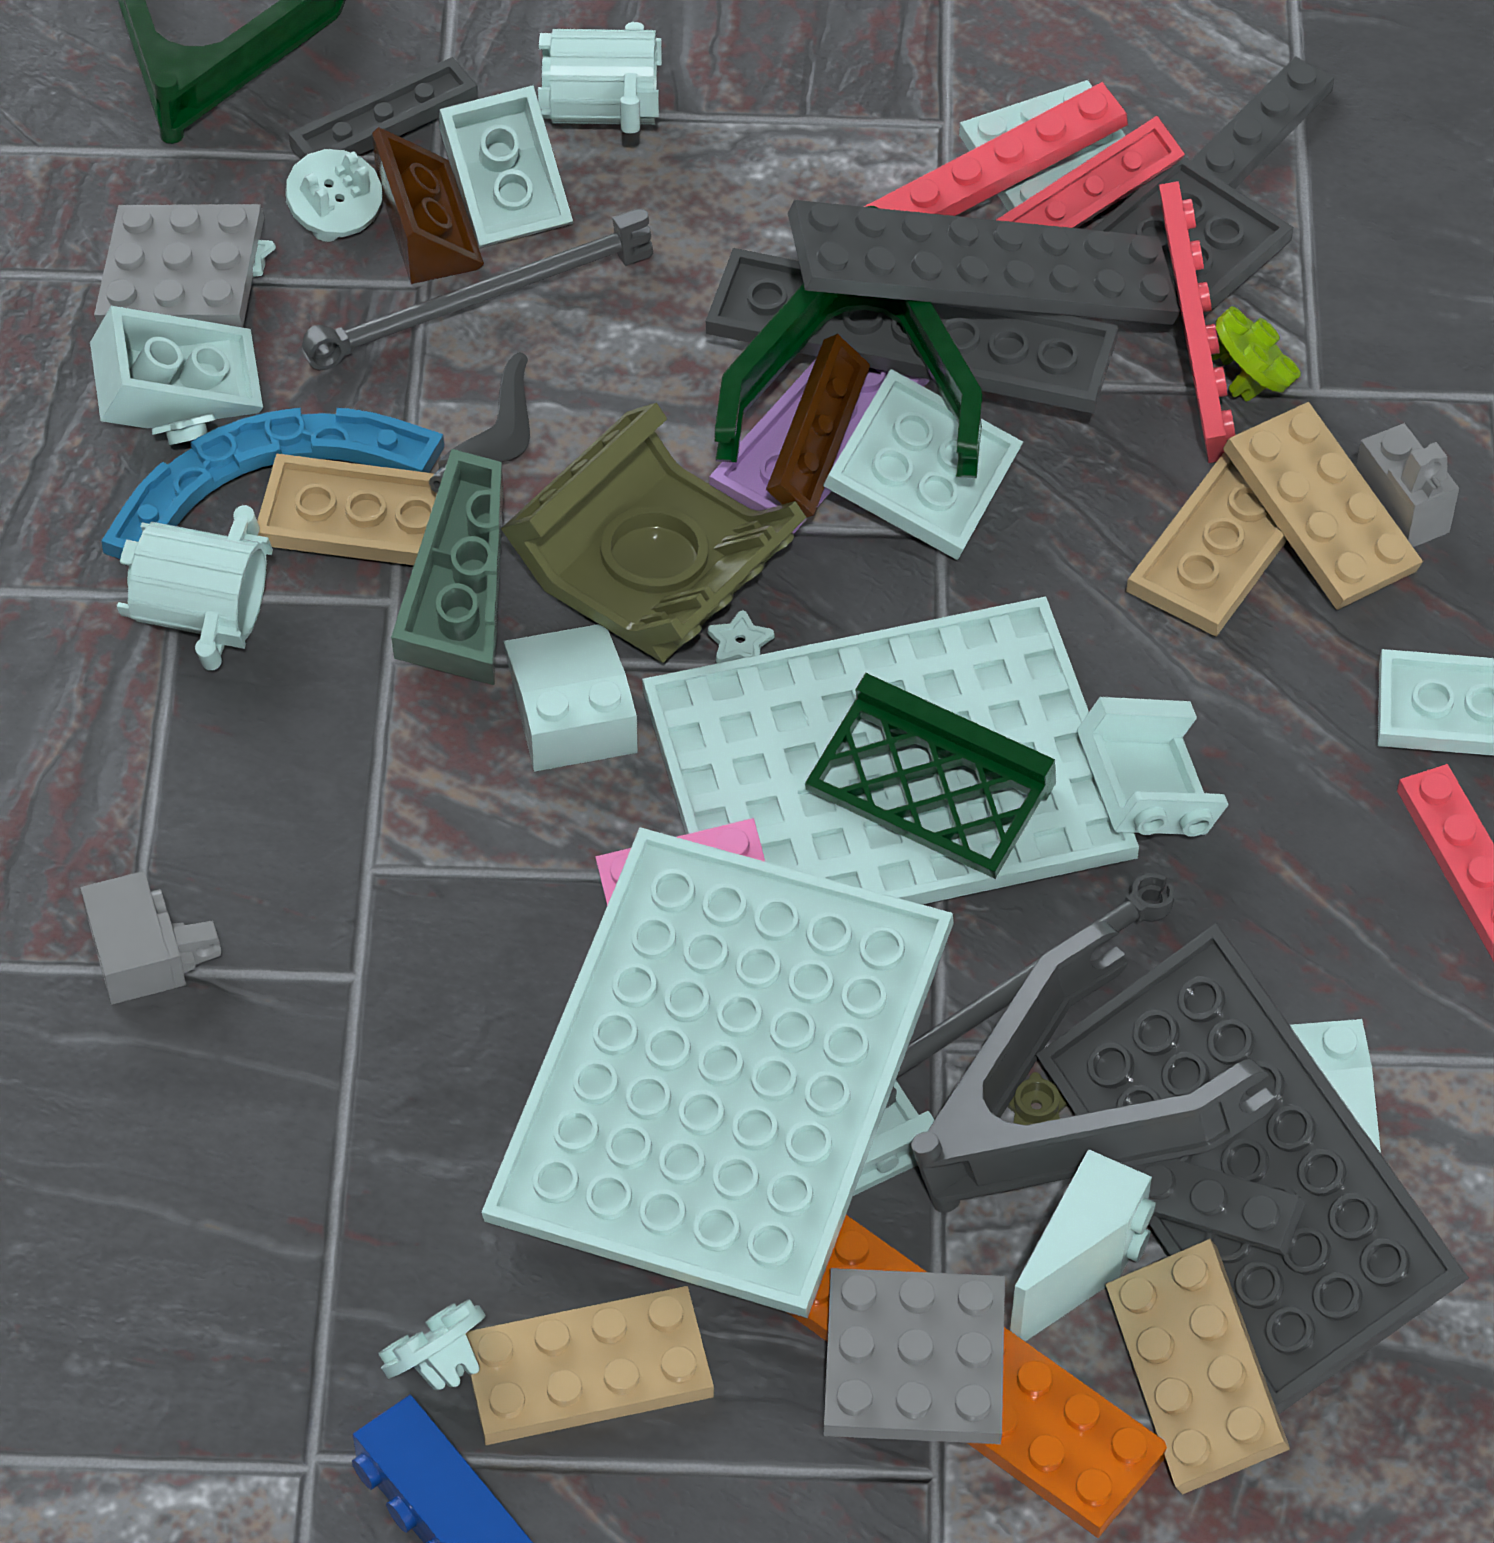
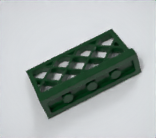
(944, 734)

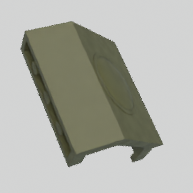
(643, 538)

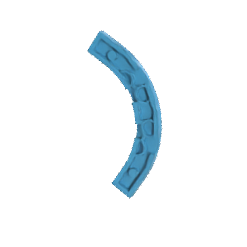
(252, 444)

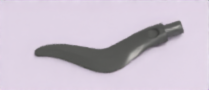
(510, 433)

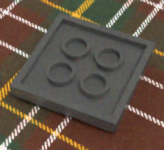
(1231, 228)

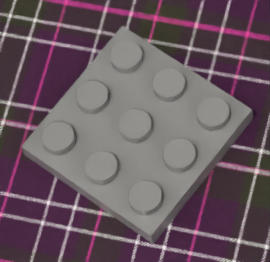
(182, 261)
(915, 1356)

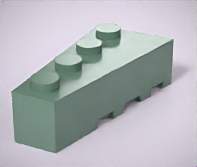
(454, 584)

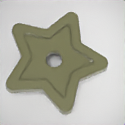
(1036, 1091)

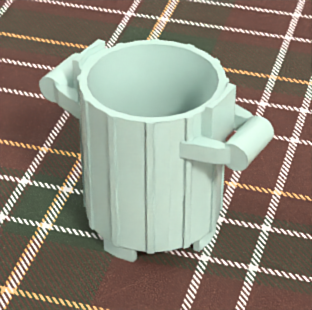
(600, 76)
(198, 582)

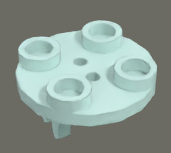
(316, 204)
(440, 1353)

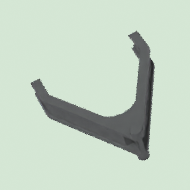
(979, 1154)

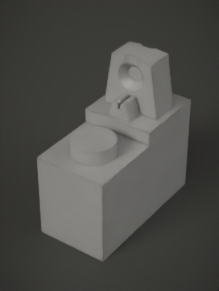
(1409, 482)
(136, 939)

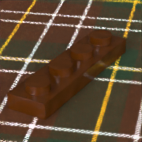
(818, 425)

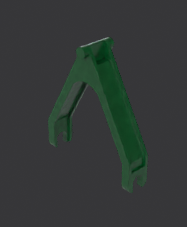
(194, 79)
(802, 318)

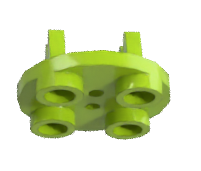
(1256, 353)

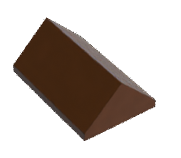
(424, 209)

